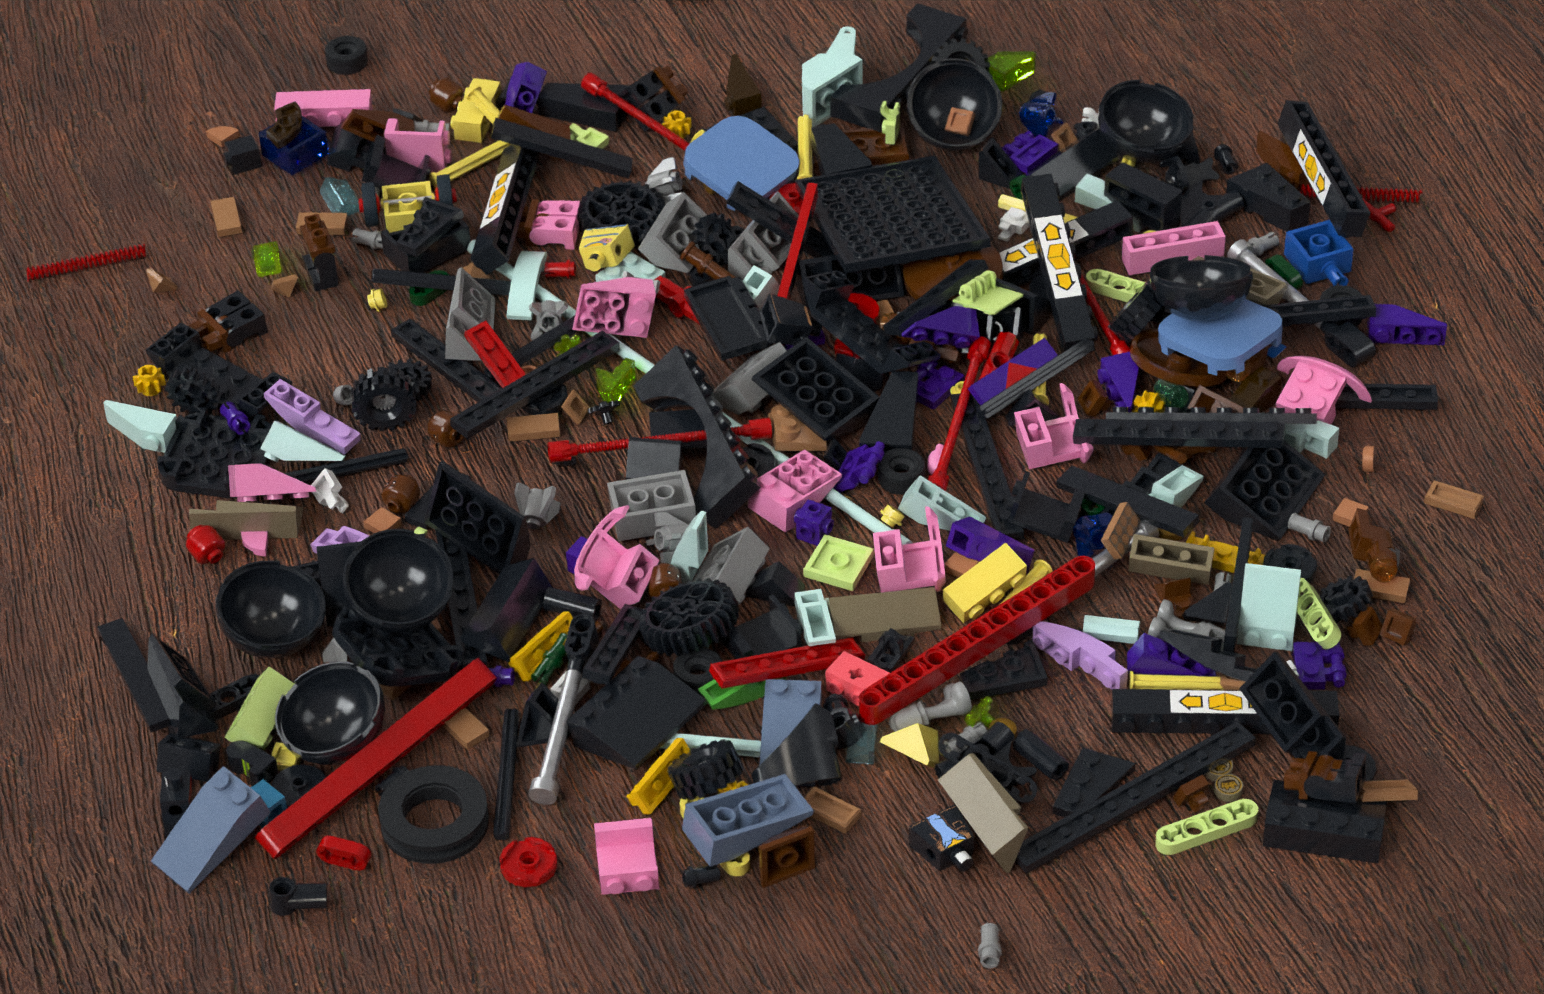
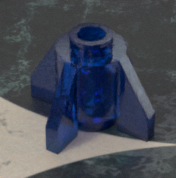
(1039, 114)
(1089, 532)

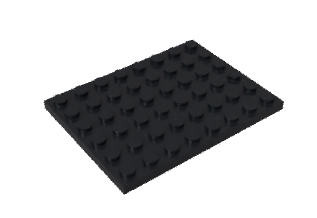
(893, 214)

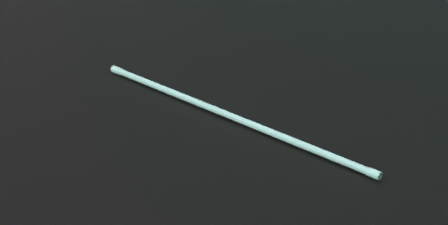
(645, 365)

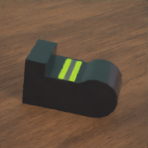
(251, 762)

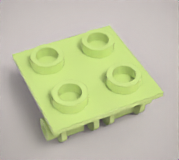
(984, 295)

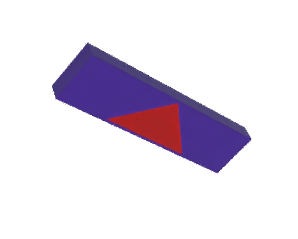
(1012, 371)

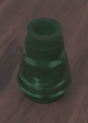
(1171, 393)

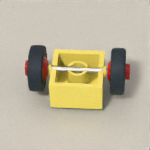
(402, 201)

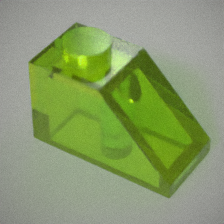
(1011, 67)

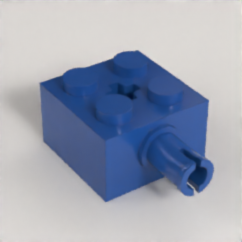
(1319, 253)

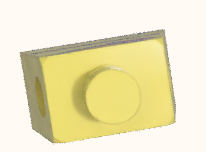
(605, 246)

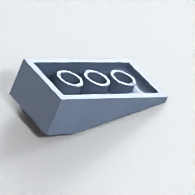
(783, 709)
(743, 818)
(210, 829)

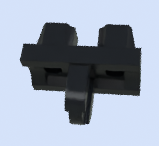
(897, 647)

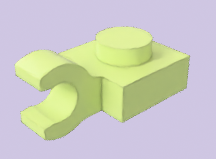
(891, 124)
(590, 136)

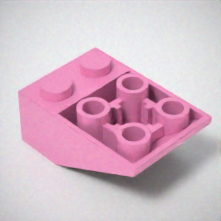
(616, 306)
(251, 480)
(790, 486)

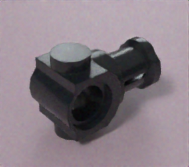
(846, 724)

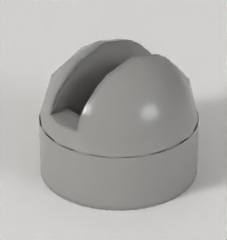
(341, 392)

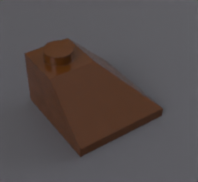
(786, 855)

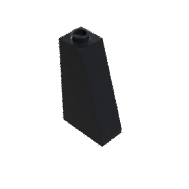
(578, 106)
(894, 413)

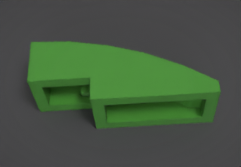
(732, 696)

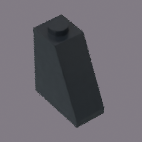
(835, 150)

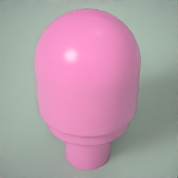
(933, 458)

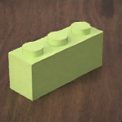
(258, 711)

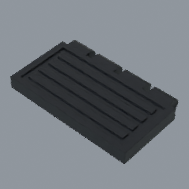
(728, 316)

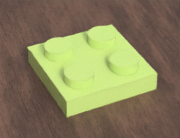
(838, 562)

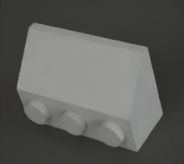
(672, 234)
(738, 390)
(648, 496)
(735, 561)

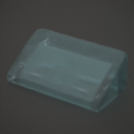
(339, 196)
(864, 749)

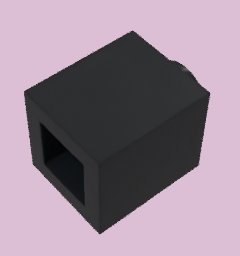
(242, 154)

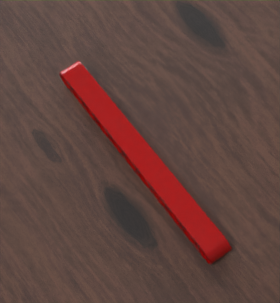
(976, 640)
(375, 759)

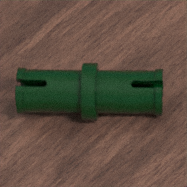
(551, 660)

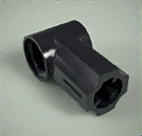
(288, 896)

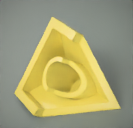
(916, 742)

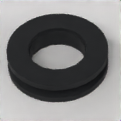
(438, 844)

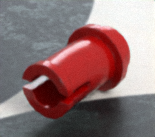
(560, 269)

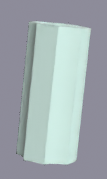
(1112, 629)

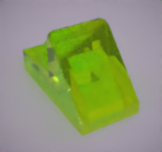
(266, 259)
(614, 385)

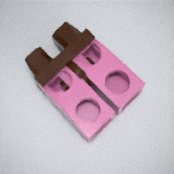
(550, 223)

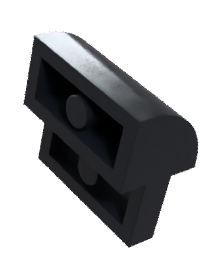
(347, 150)

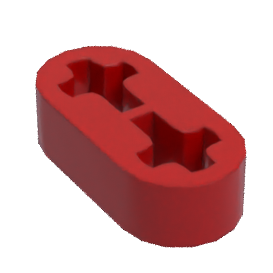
(343, 853)

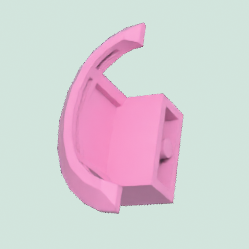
(1316, 386)
(1050, 440)
(910, 564)
(610, 567)

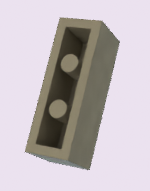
(1171, 559)

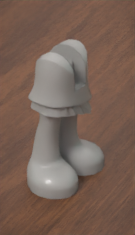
(1167, 620)
(956, 703)

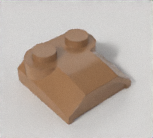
(791, 433)

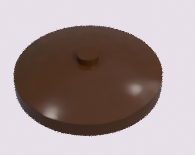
(925, 274)
(1173, 368)

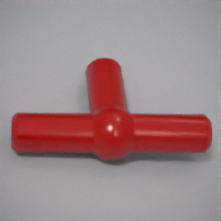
(1378, 215)

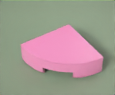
(256, 542)

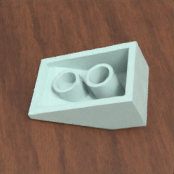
(1269, 607)

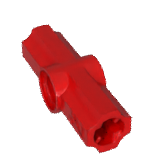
(674, 297)
(1001, 352)

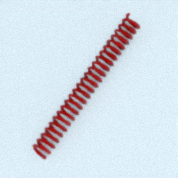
(1379, 192)
(80, 262)

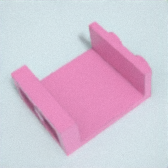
(413, 146)
(626, 856)

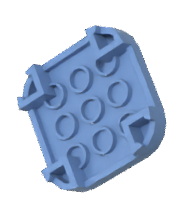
(743, 153)
(1224, 341)

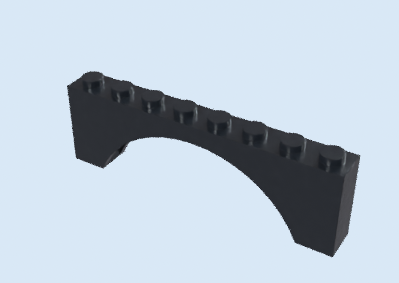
(862, 102)
(727, 474)

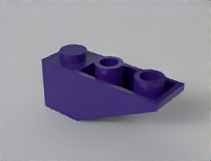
(525, 86)
(952, 326)
(1403, 326)
(1120, 378)
(979, 540)
(1159, 657)

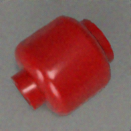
(205, 544)

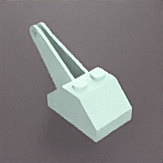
(827, 72)

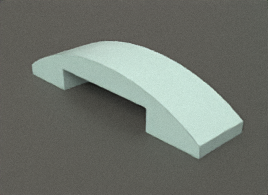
(524, 284)

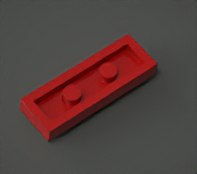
(494, 354)

